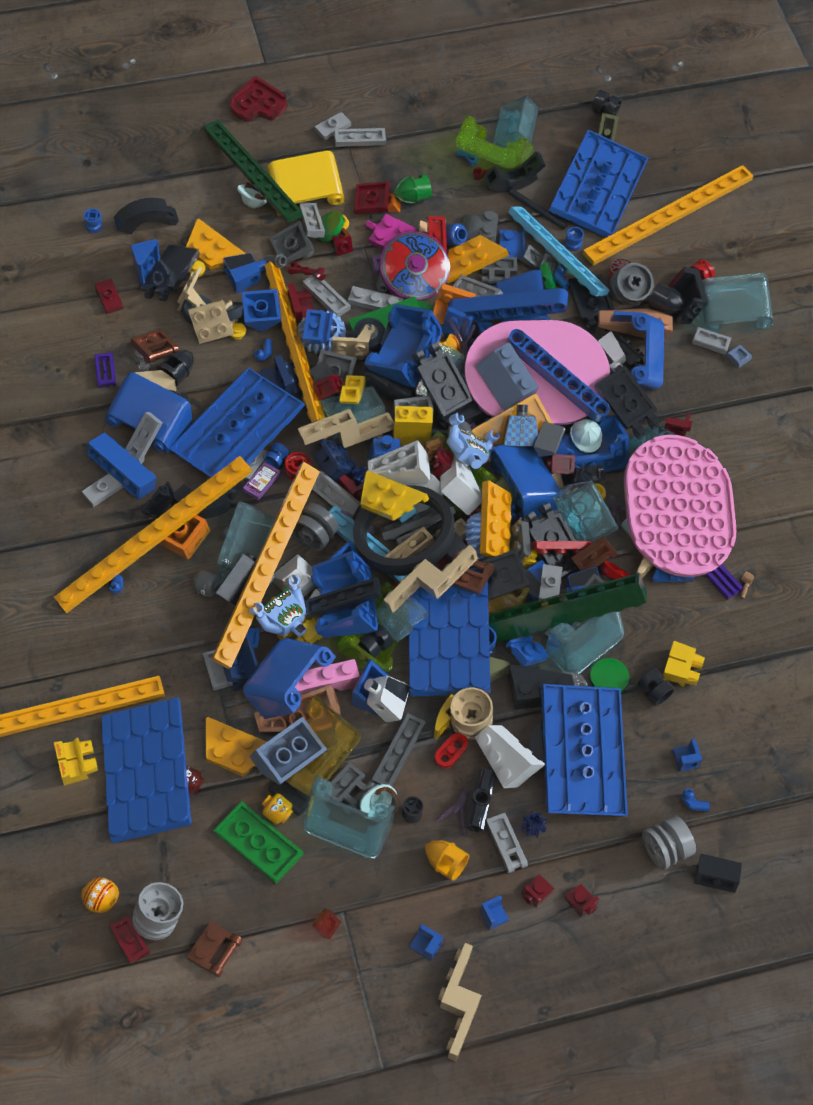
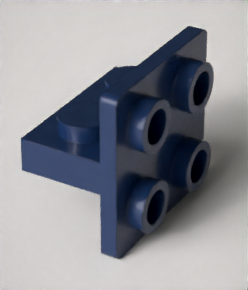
(283, 376)
(334, 460)
(243, 666)

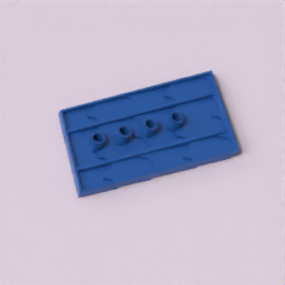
(602, 187)
(237, 424)
(451, 644)
(583, 750)
(145, 770)

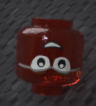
(194, 780)

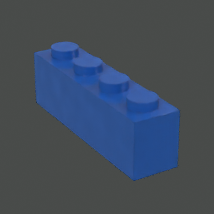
(121, 466)

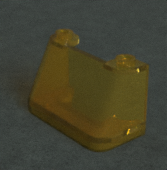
(337, 736)

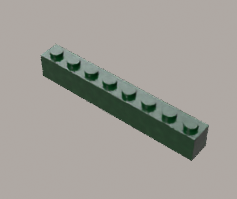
(568, 607)

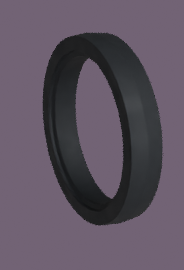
(405, 566)

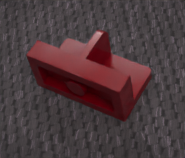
(299, 301)

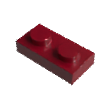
(129, 939)

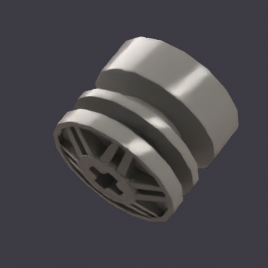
(669, 842)
(159, 901)

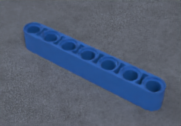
(512, 304)
(560, 384)

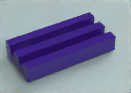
(106, 382)
(726, 579)

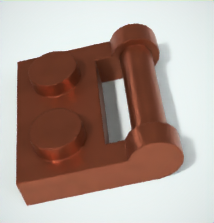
(151, 341)
(594, 554)
(472, 580)
(208, 946)

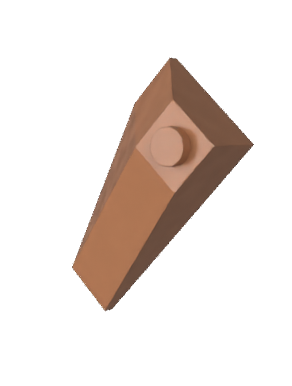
(627, 328)
(280, 723)

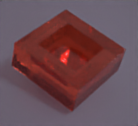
(326, 923)

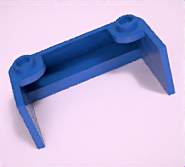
(651, 374)

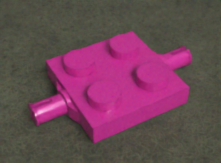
(386, 230)

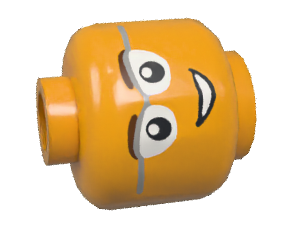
(277, 808)

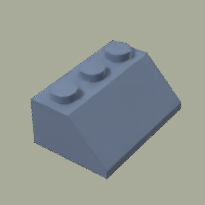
(506, 376)
(288, 752)

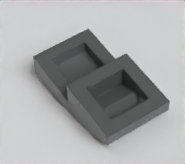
(534, 258)

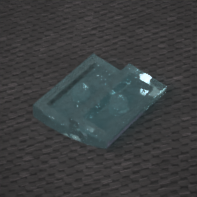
(403, 619)

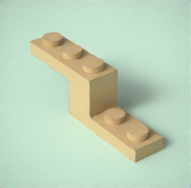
(346, 428)
(420, 541)
(430, 578)
(459, 1001)

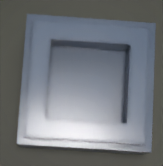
(739, 356)

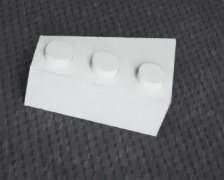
(403, 465)
(461, 486)
(507, 756)

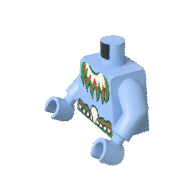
(467, 446)
(284, 612)

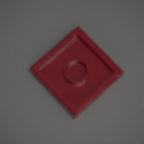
(372, 197)

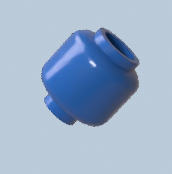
(455, 234)

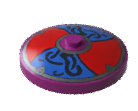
(414, 265)

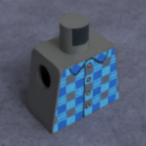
(520, 428)

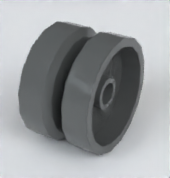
(631, 283)
(315, 526)

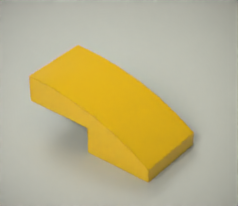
(353, 389)
(443, 719)

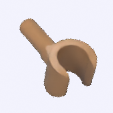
(747, 578)

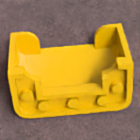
(308, 177)

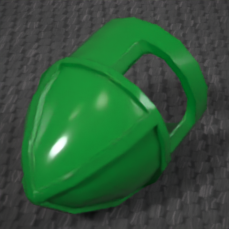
(413, 190)

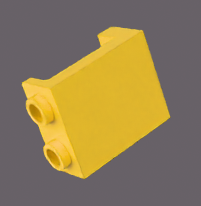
(413, 424)

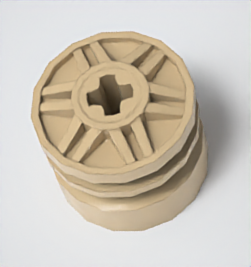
(473, 704)

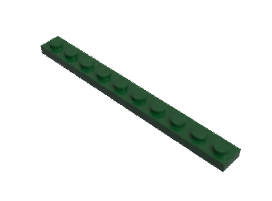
(253, 171)

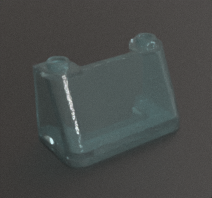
(737, 300)
(246, 534)
(580, 648)
(346, 825)

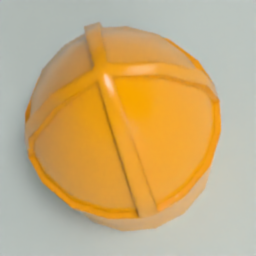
(446, 858)

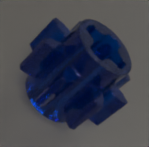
(359, 475)
(537, 818)

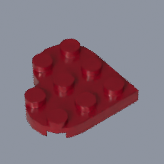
(258, 99)

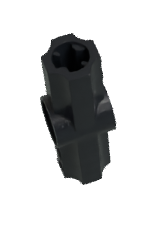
(478, 811)

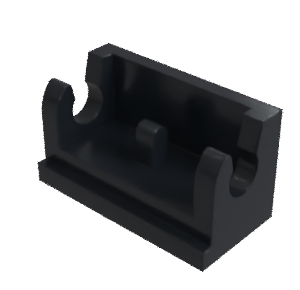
(718, 873)

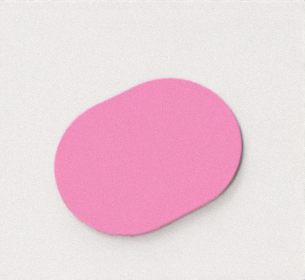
(564, 341)
(679, 506)

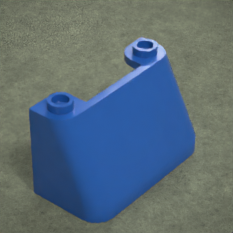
(522, 283)
(411, 332)
(141, 396)
(611, 454)
(526, 477)
(337, 574)
(274, 681)

